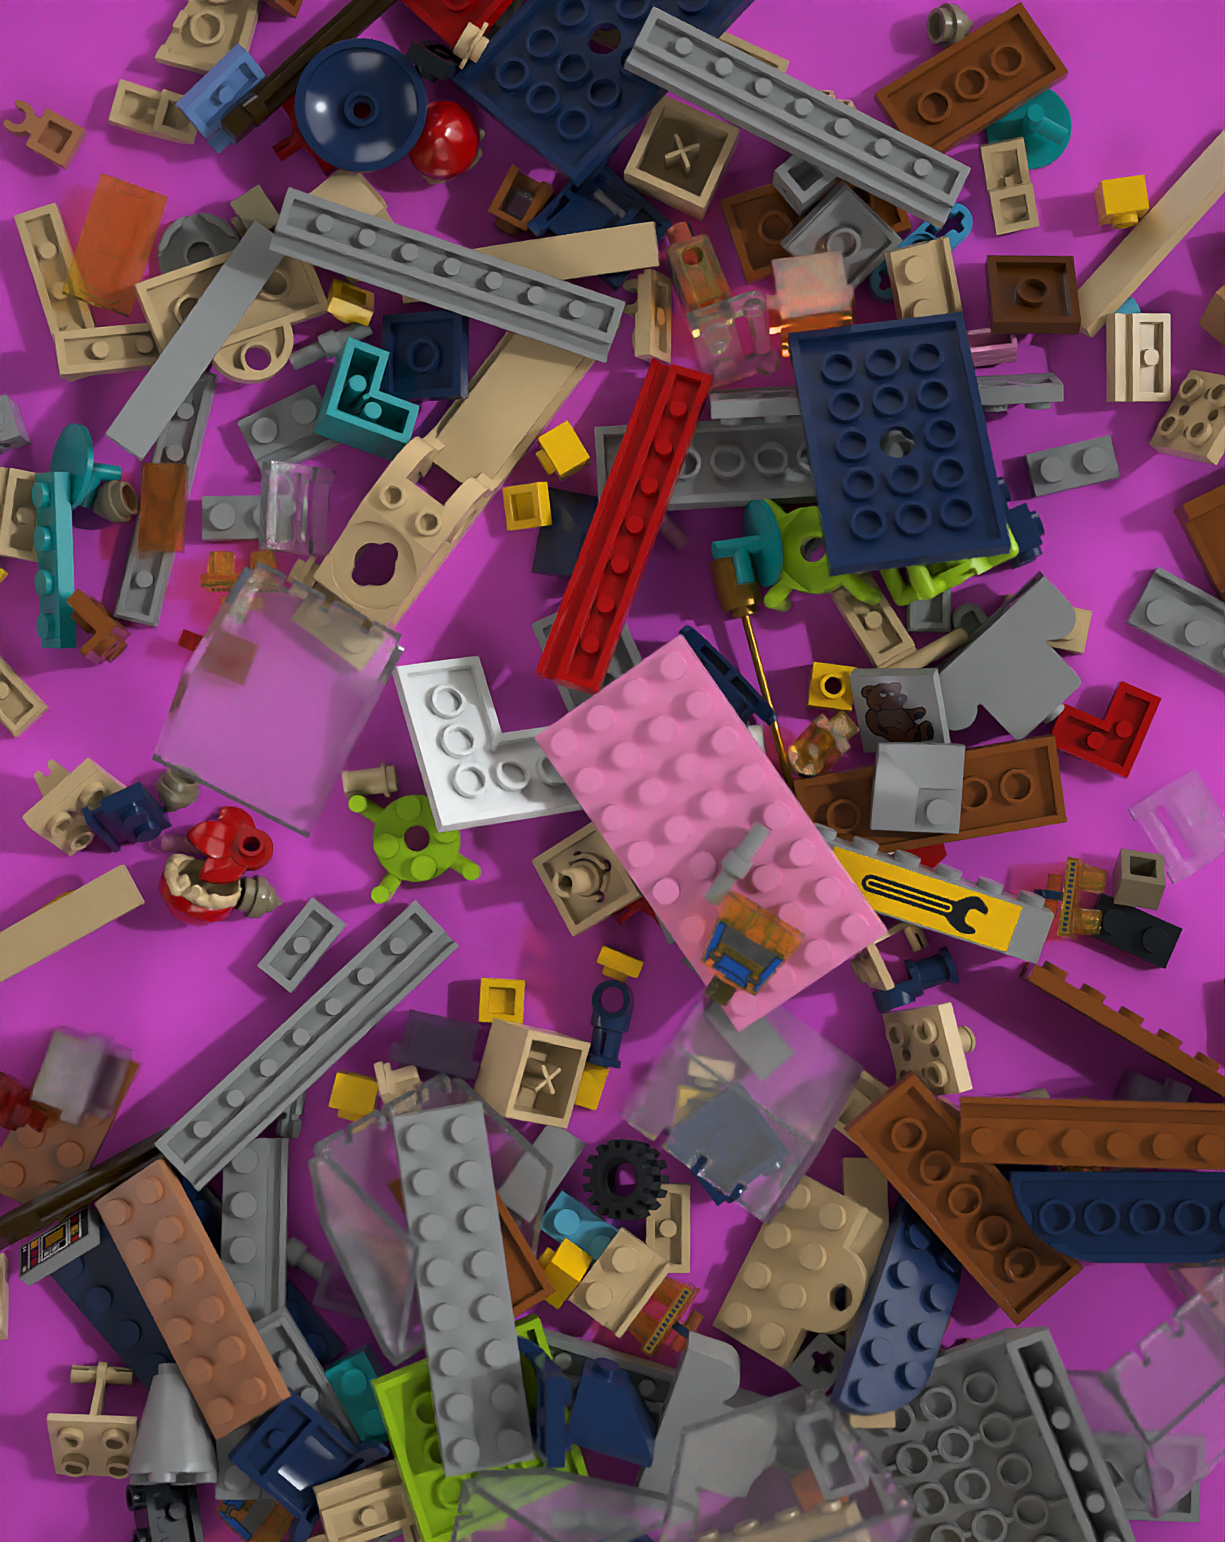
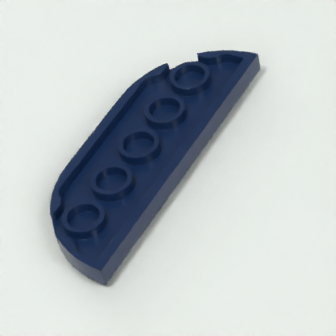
(1125, 1214)
(899, 1319)

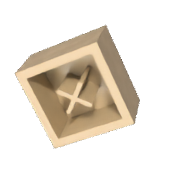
(681, 157)
(531, 1072)

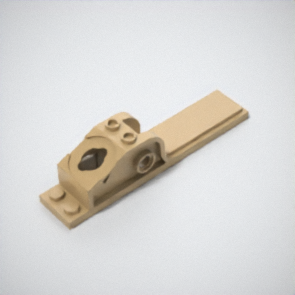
(474, 445)

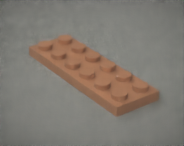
(192, 1299)

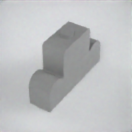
(1011, 664)
(700, 1389)

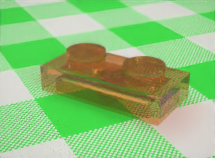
(163, 507)

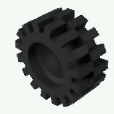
(603, 1179)

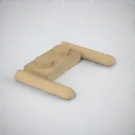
(883, 634)

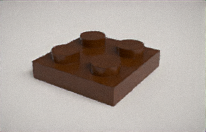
(1032, 294)

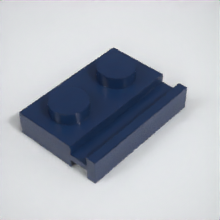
(127, 816)

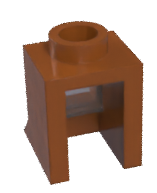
(518, 202)

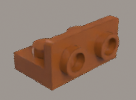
(94, 618)

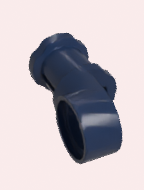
(922, 976)
(609, 1026)

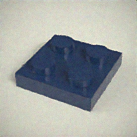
(426, 356)

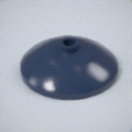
(355, 75)

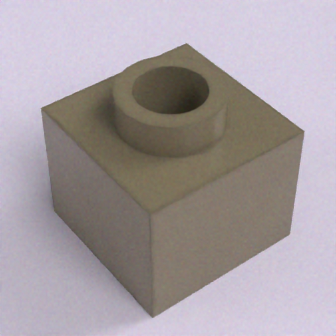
(253, 206)
(1139, 879)

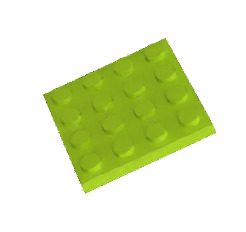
(411, 1428)

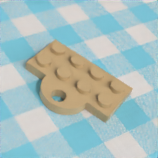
(285, 300)
(795, 1274)

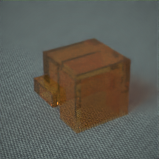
(809, 295)

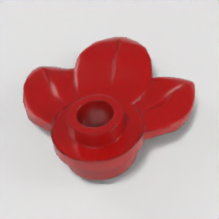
(224, 846)

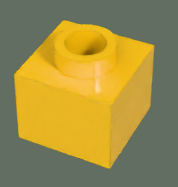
(1121, 201)
(562, 451)
(817, 694)
(354, 1095)
(564, 1269)

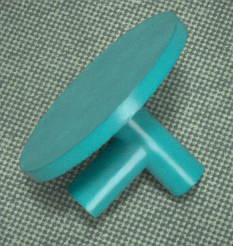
(1042, 124)
(75, 455)
(761, 540)

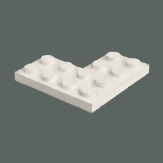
(465, 760)

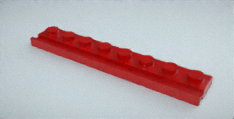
(624, 527)

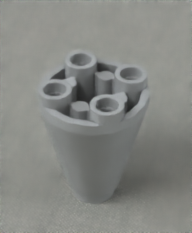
(173, 1436)

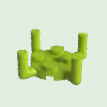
(806, 576)
(939, 576)
(395, 855)

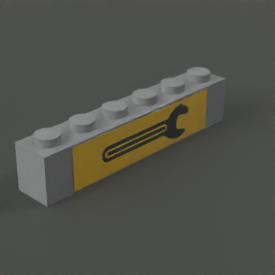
(943, 899)

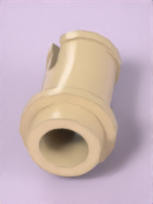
(371, 781)

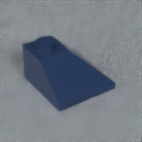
(563, 540)
(611, 1413)

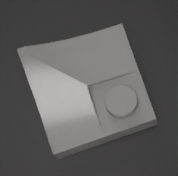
(917, 787)

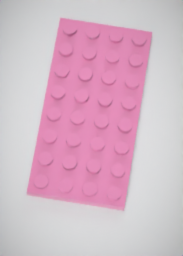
(679, 786)

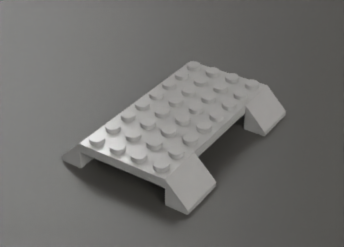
(1001, 1449)

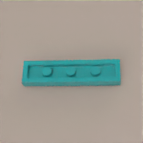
(55, 559)

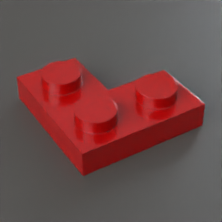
(1109, 741)

